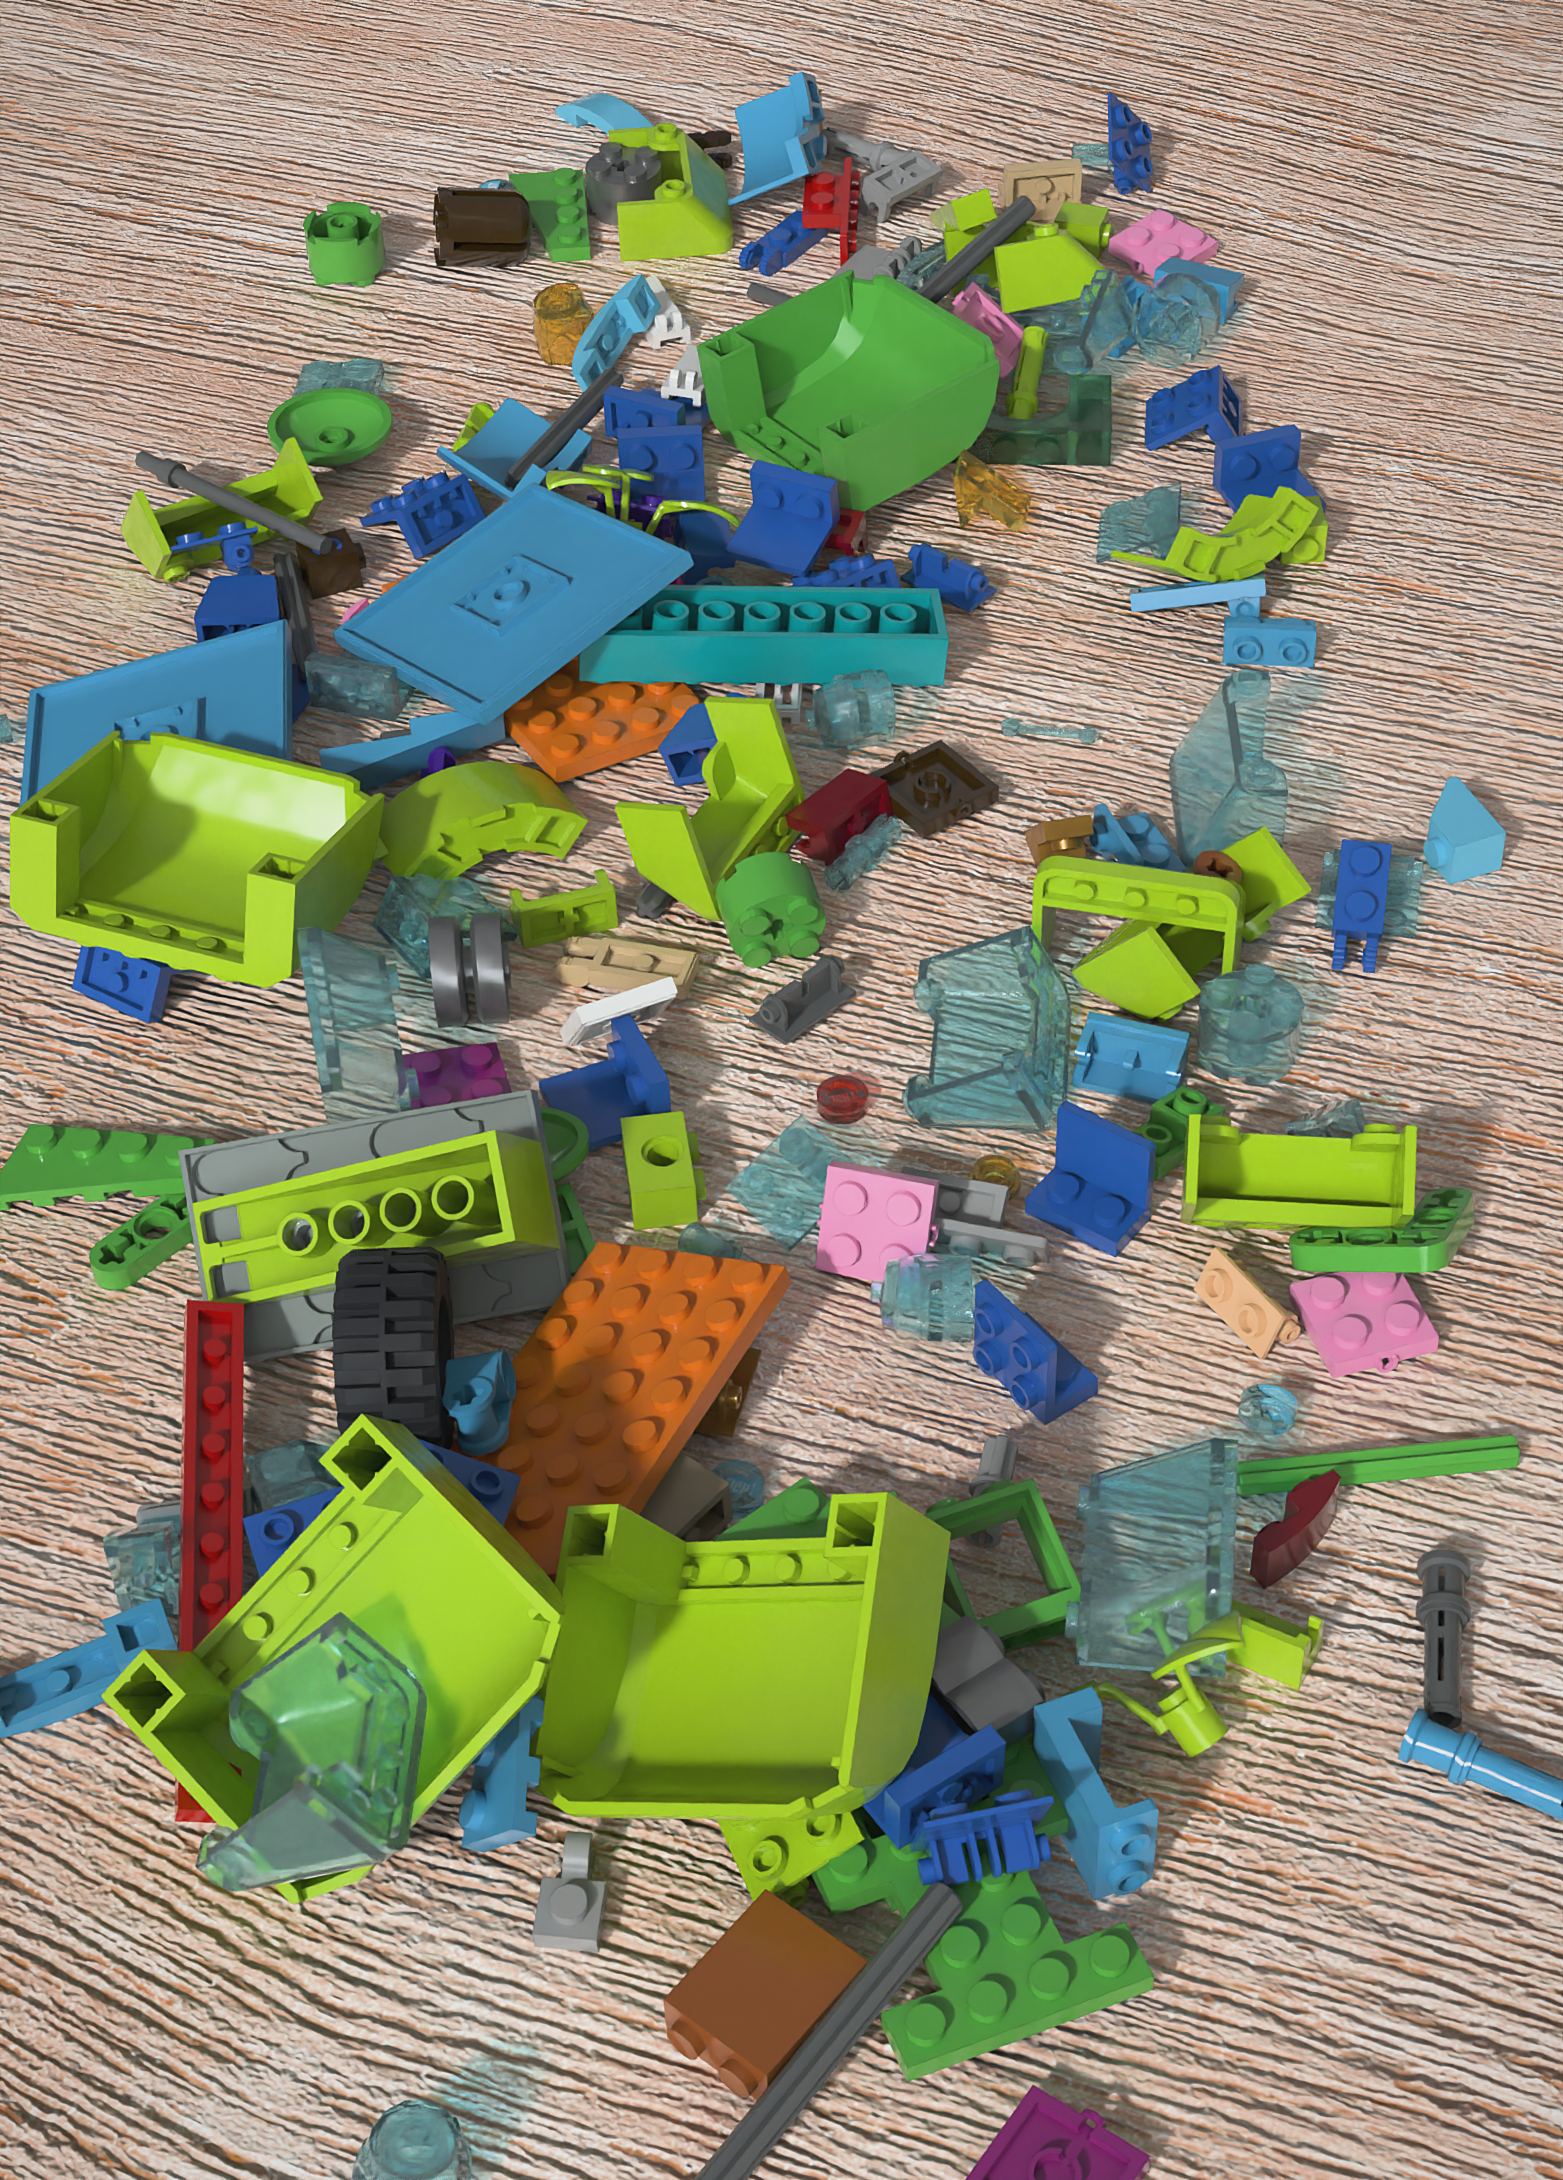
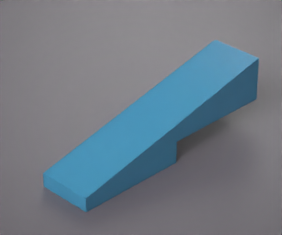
(397, 757)

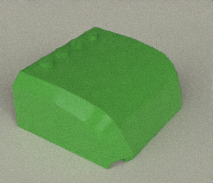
(852, 386)

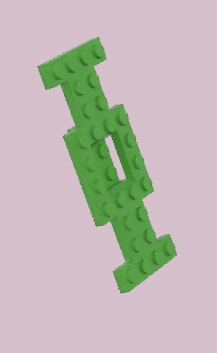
(1002, 1959)

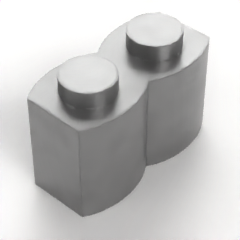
(980, 1684)

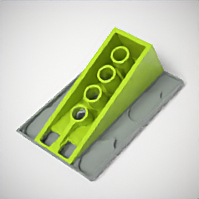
(451, 1176)

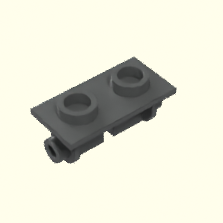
(804, 1002)

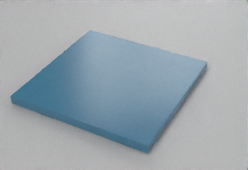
(512, 601)
(213, 691)

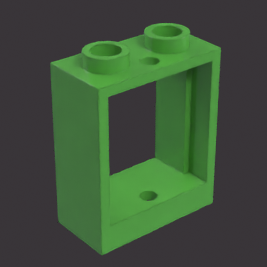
(996, 1505)

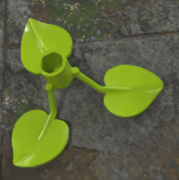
(604, 478)
(1184, 1707)

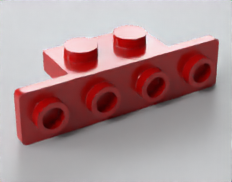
(834, 203)

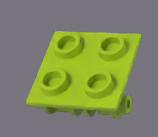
(786, 1852)

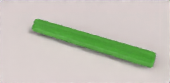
(1380, 1463)

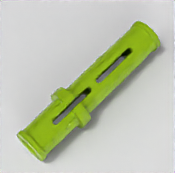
(1023, 399)

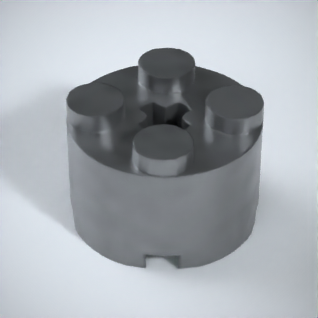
(620, 176)

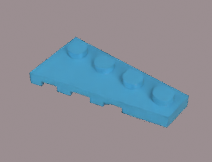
(496, 1803)

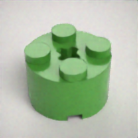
(345, 244)
(770, 909)

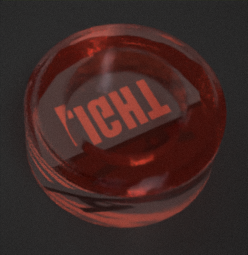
(842, 1099)

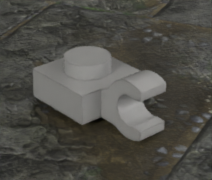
(571, 1906)

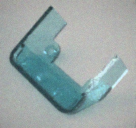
(354, 1027)

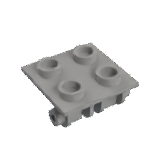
(873, 260)

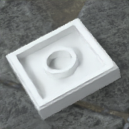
(595, 1018)

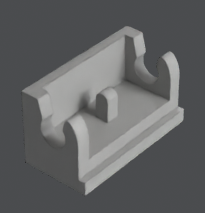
(898, 182)

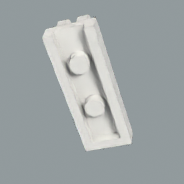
(668, 321)
(685, 379)

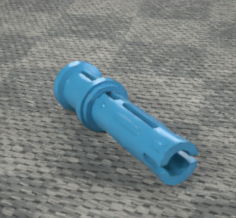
(1466, 1759)

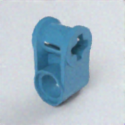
(480, 1400)

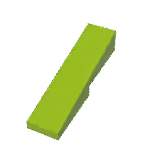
(965, 212)

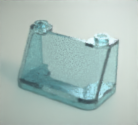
(1078, 329)
(1219, 771)
(995, 1037)
(1156, 1557)
(337, 1759)

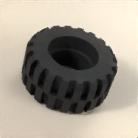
(393, 1339)

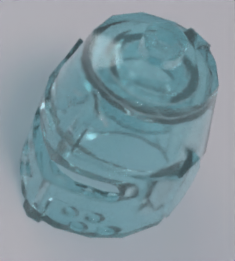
(854, 710)
(927, 1297)
(414, 2144)

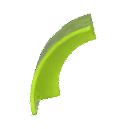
(1243, 546)
(475, 809)

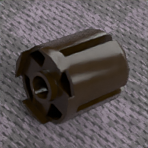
(481, 227)

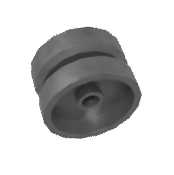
(470, 969)

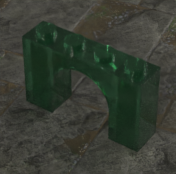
(1071, 437)

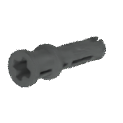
(1441, 1593)

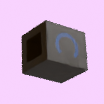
(334, 571)

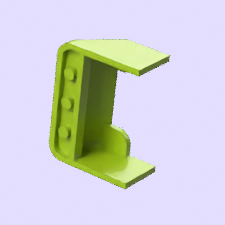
(688, 208)
(1031, 267)
(283, 489)
(750, 792)
(1141, 895)
(1152, 964)
(1296, 1180)

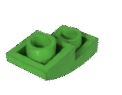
(1168, 1125)

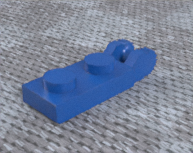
(781, 245)
(1360, 899)

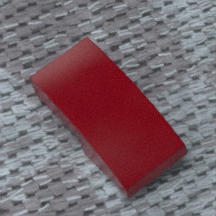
(1306, 1520)

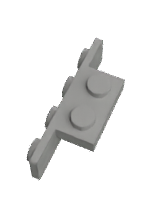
(972, 1220)

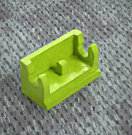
(565, 914)
(1276, 1646)

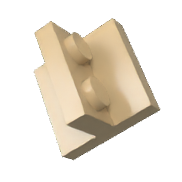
(1045, 185)

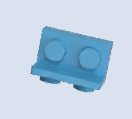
(1269, 641)
(1132, 840)

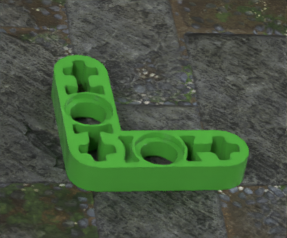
(1420, 1247)
(128, 1255)

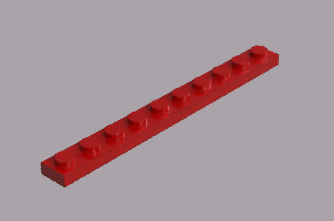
(210, 1484)

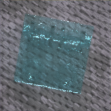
(1141, 523)
(1401, 898)
(788, 1182)

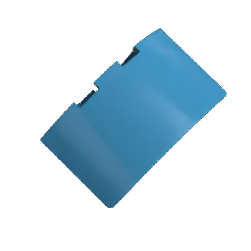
(781, 137)
(504, 442)

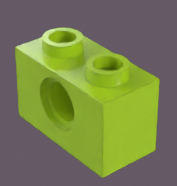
(660, 1170)

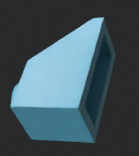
(1463, 835)

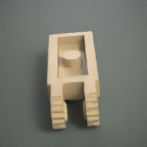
(624, 964)

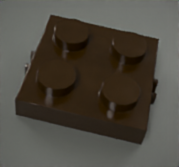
(935, 788)

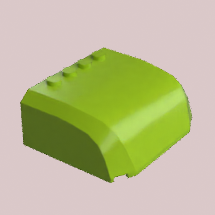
(192, 854)
(410, 1567)
(739, 1667)

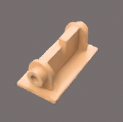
(1244, 1305)

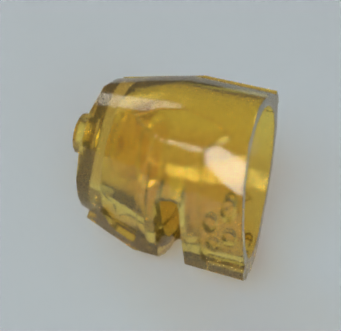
(560, 321)

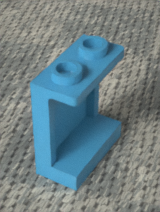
(1106, 1842)

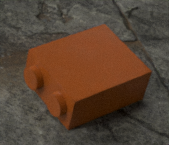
(759, 1994)

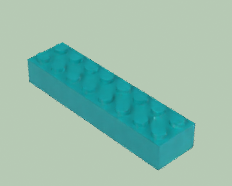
(774, 636)

